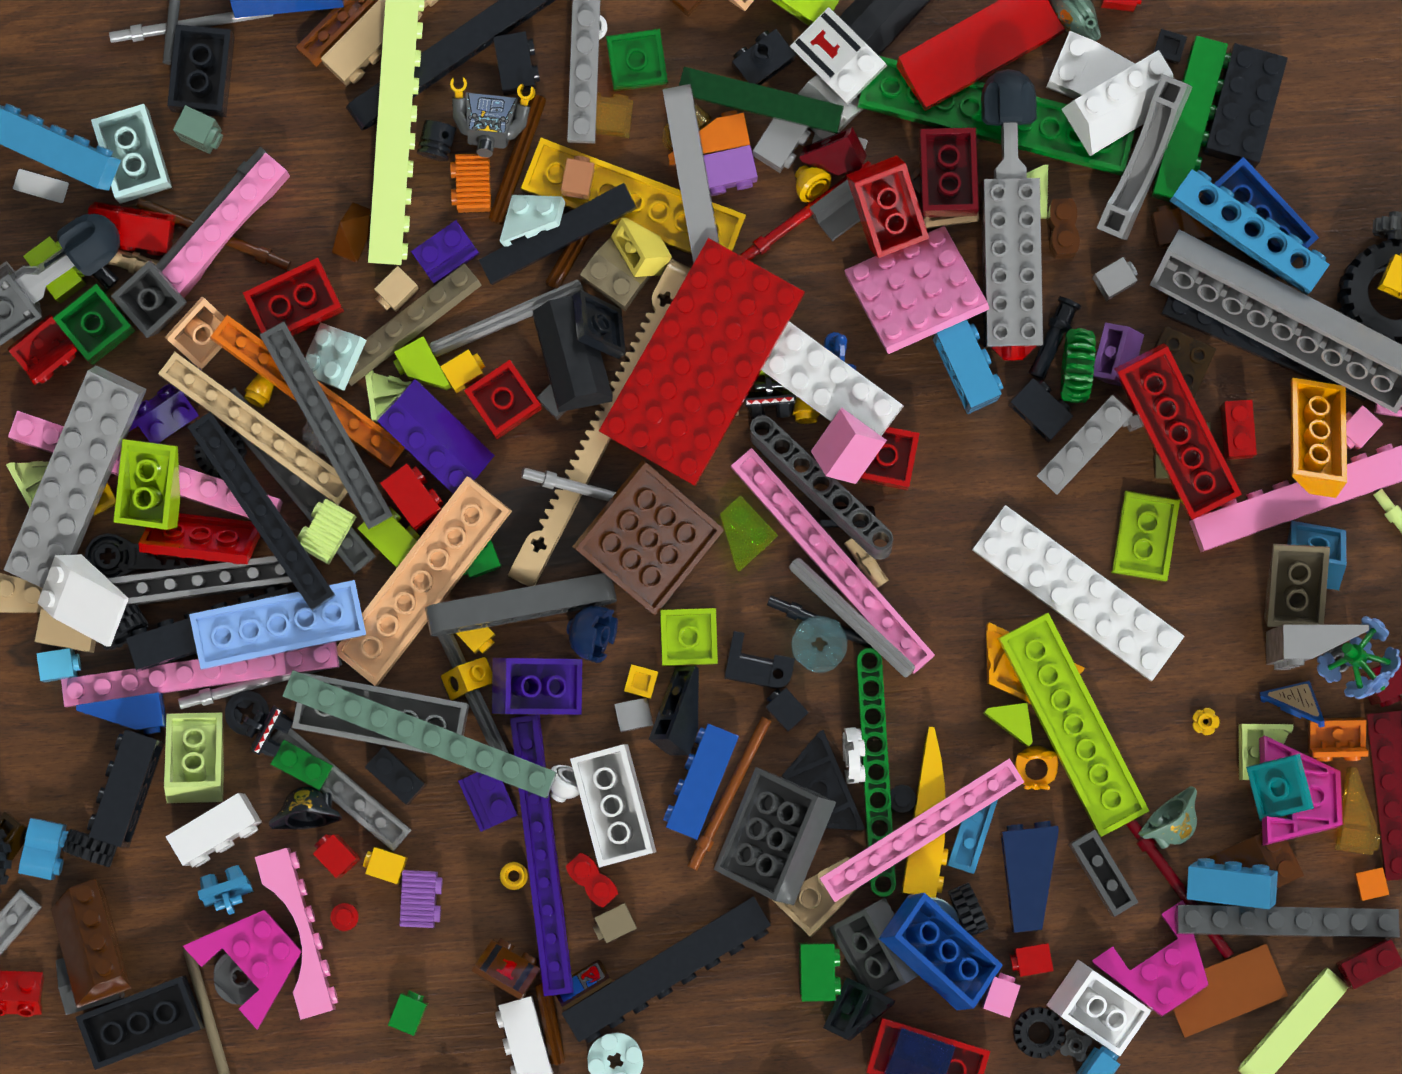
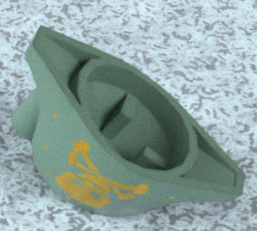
(1077, 17)
(1173, 821)

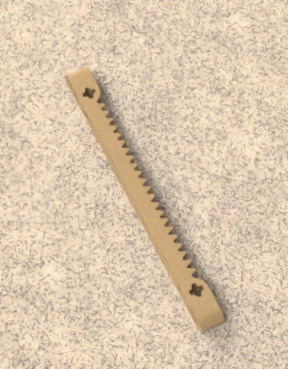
(530, 564)

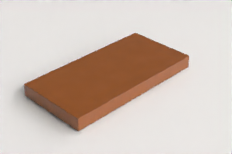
(1233, 989)

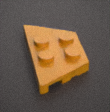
(999, 670)

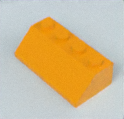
(1318, 436)

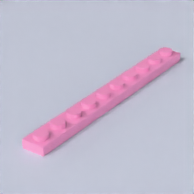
(830, 558)
(188, 675)

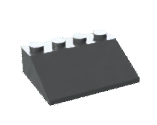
(774, 836)

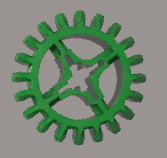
(1077, 365)

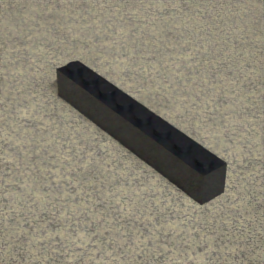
(667, 969)

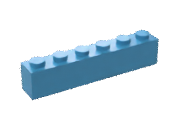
(56, 149)

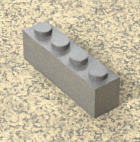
(1086, 443)

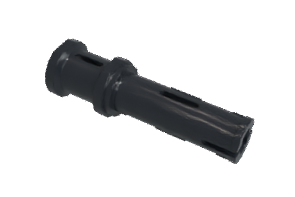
(1059, 325)

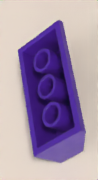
(435, 436)

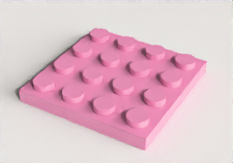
(916, 290)

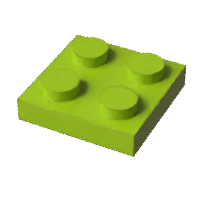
(689, 637)

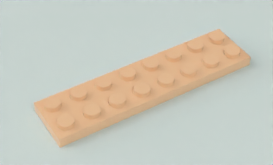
(424, 579)

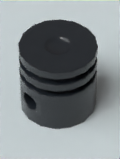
(436, 140)

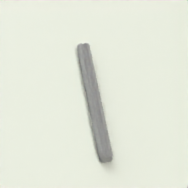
(500, 320)
(852, 617)

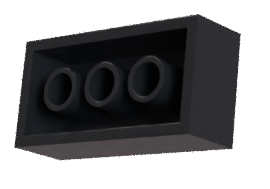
(1245, 105)
(125, 789)
(140, 1022)

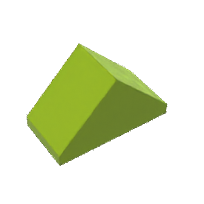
(1013, 720)

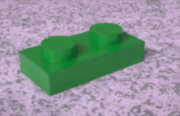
(302, 765)

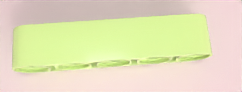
(1295, 1024)

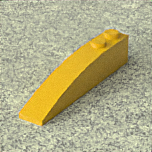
(924, 865)

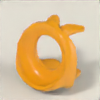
(1037, 752)

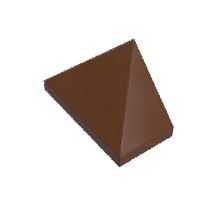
(353, 233)

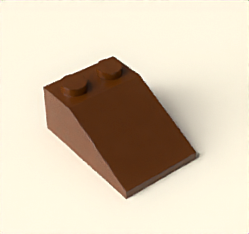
(1252, 852)

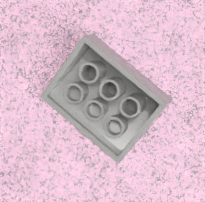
(1293, 644)

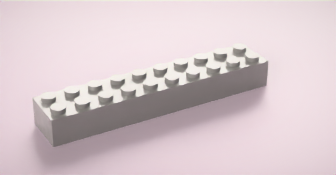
(1282, 319)

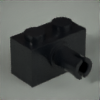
(763, 59)

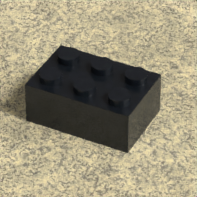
(201, 70)

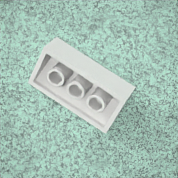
(1116, 104)
(613, 805)

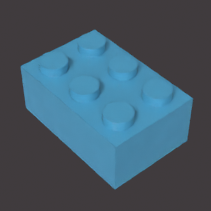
(968, 366)

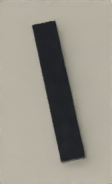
(572, 227)

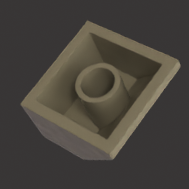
(612, 277)

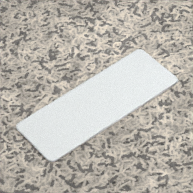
(40, 186)

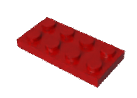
(203, 539)

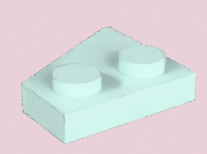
(531, 215)

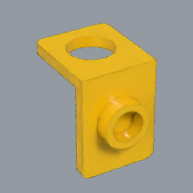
(469, 677)

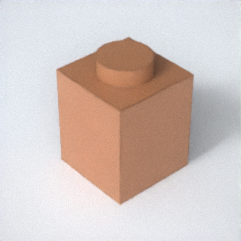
(578, 178)

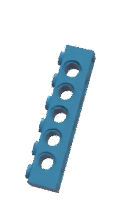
(1256, 247)

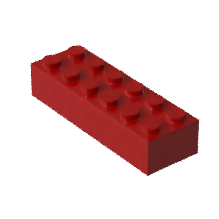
(1177, 431)

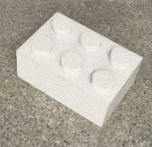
(214, 830)

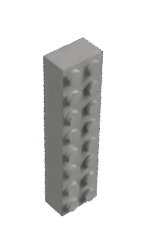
(75, 474)

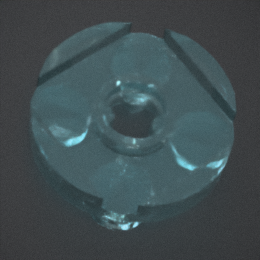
(829, 631)

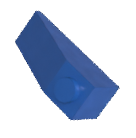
(136, 712)

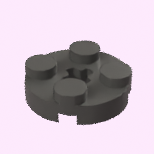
(226, 985)

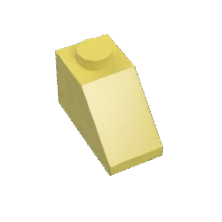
(641, 249)

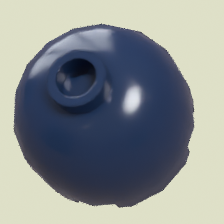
(591, 632)

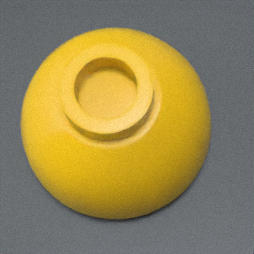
(811, 182)

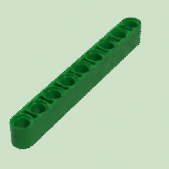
(879, 758)

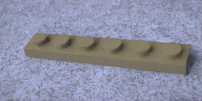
(414, 320)

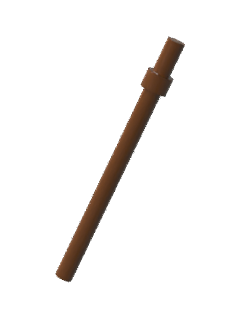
(262, 254)

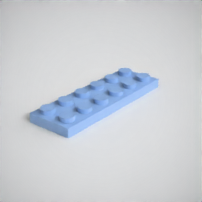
(275, 626)

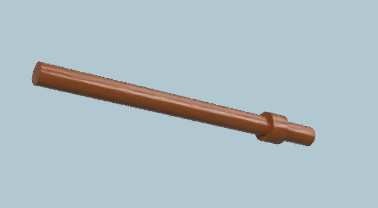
(704, 842)

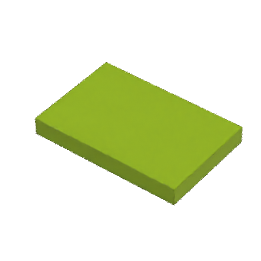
(1145, 536)

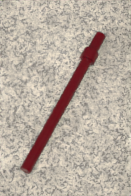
(1148, 846)

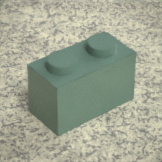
(198, 130)

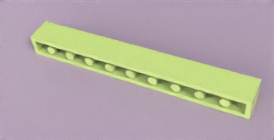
(393, 131)

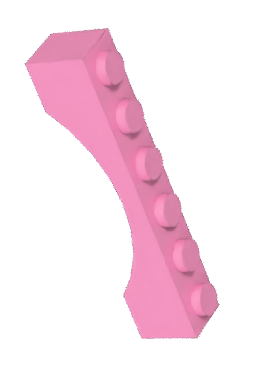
(246, 198)
(312, 989)

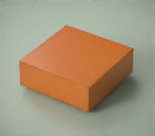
(1371, 884)

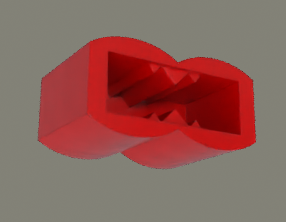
(587, 874)

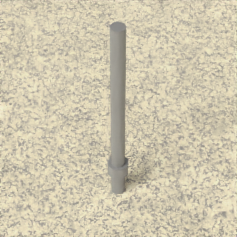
(138, 32)
(551, 480)
(208, 695)

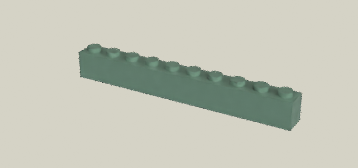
(419, 734)

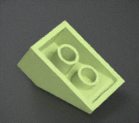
(194, 758)

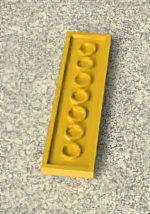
(657, 204)

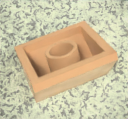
(194, 331)

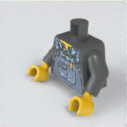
(490, 119)

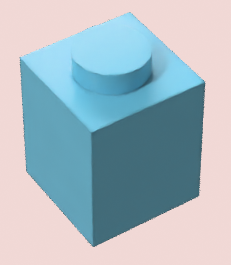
(58, 665)

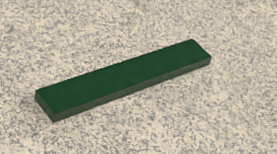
(763, 100)

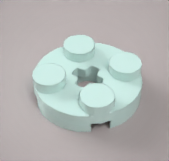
(610, 1045)

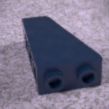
(1028, 871)

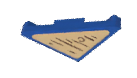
(1296, 700)

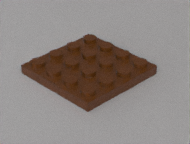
(648, 538)

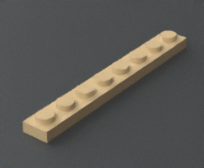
(254, 427)

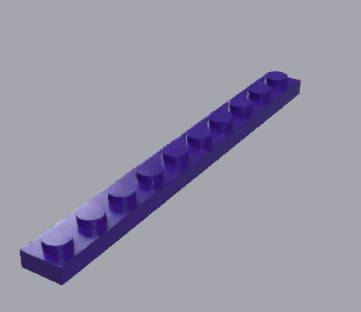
(543, 865)

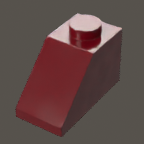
(836, 153)

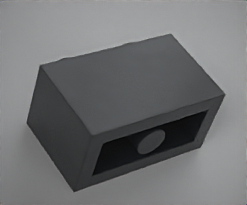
(514, 62)
(1041, 409)
(395, 775)

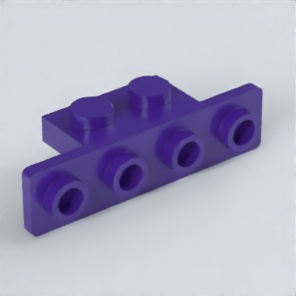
(164, 414)

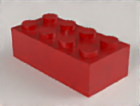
(965, 1060)

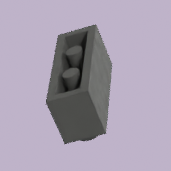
(1103, 873)

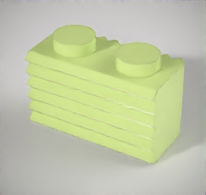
(326, 530)

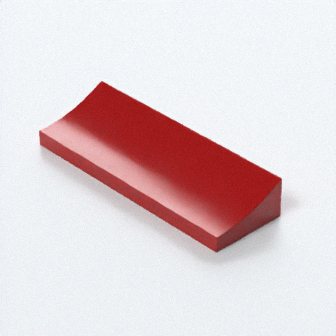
(977, 48)

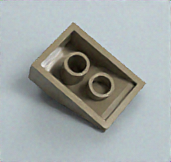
(1297, 585)

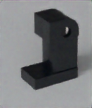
(756, 669)

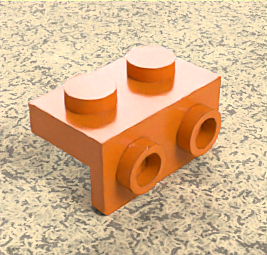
(1338, 739)

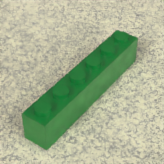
(1181, 155)

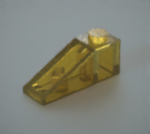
(1358, 827)

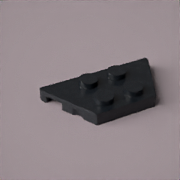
(820, 772)

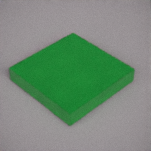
(636, 60)

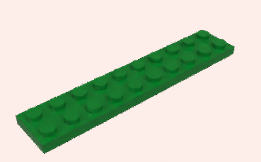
(1047, 135)

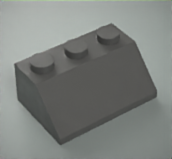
(867, 955)

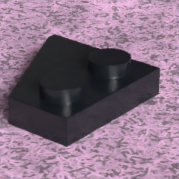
(856, 1009)

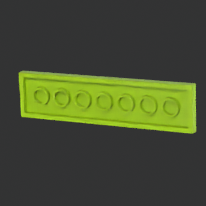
(1073, 724)

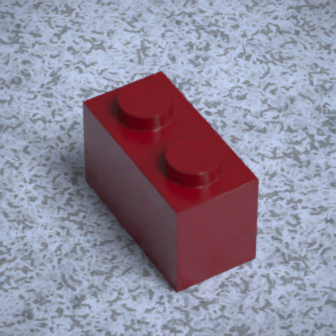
(1369, 963)

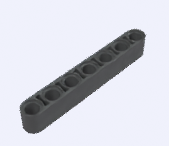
(823, 499)
(520, 604)

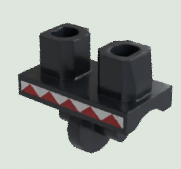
(781, 398)
(262, 742)

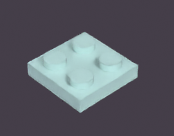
(334, 355)

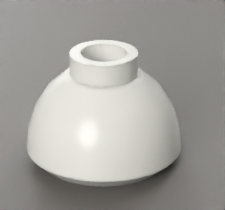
(564, 784)

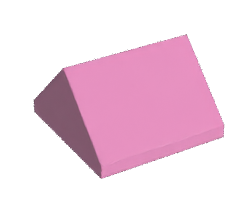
(847, 448)

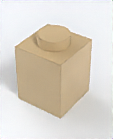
(395, 289)

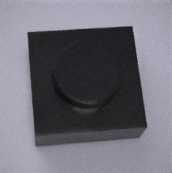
(1170, 45)

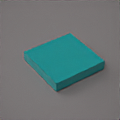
(1280, 787)

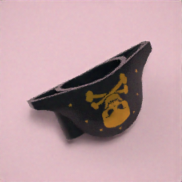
(305, 810)

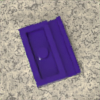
(445, 252)
(487, 800)

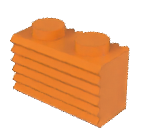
(472, 183)

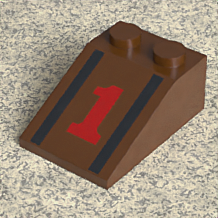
(507, 968)

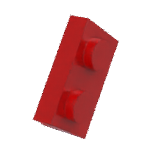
(21, 993)

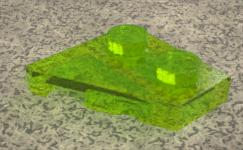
(745, 532)

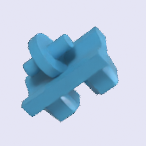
(226, 893)

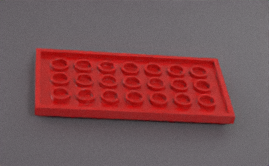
(701, 361)

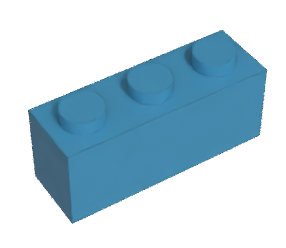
(1232, 884)

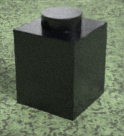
(785, 708)

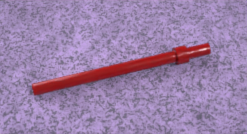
(762, 244)

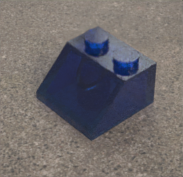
(919, 1054)

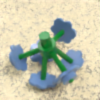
(1357, 654)

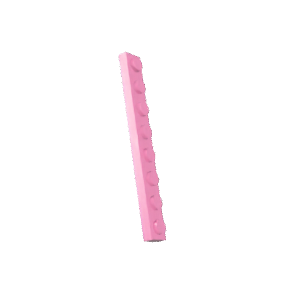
(921, 830)

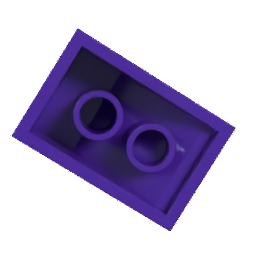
(536, 686)

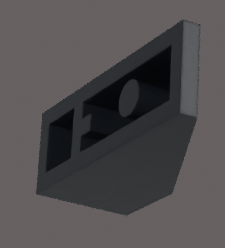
(678, 715)

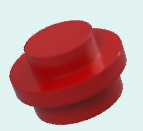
(344, 917)

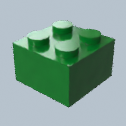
(94, 324)
(817, 972)

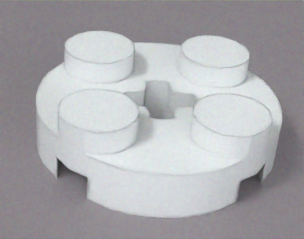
(852, 751)

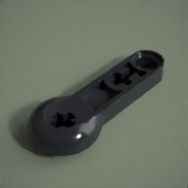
(127, 557)

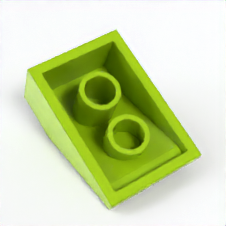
(148, 485)

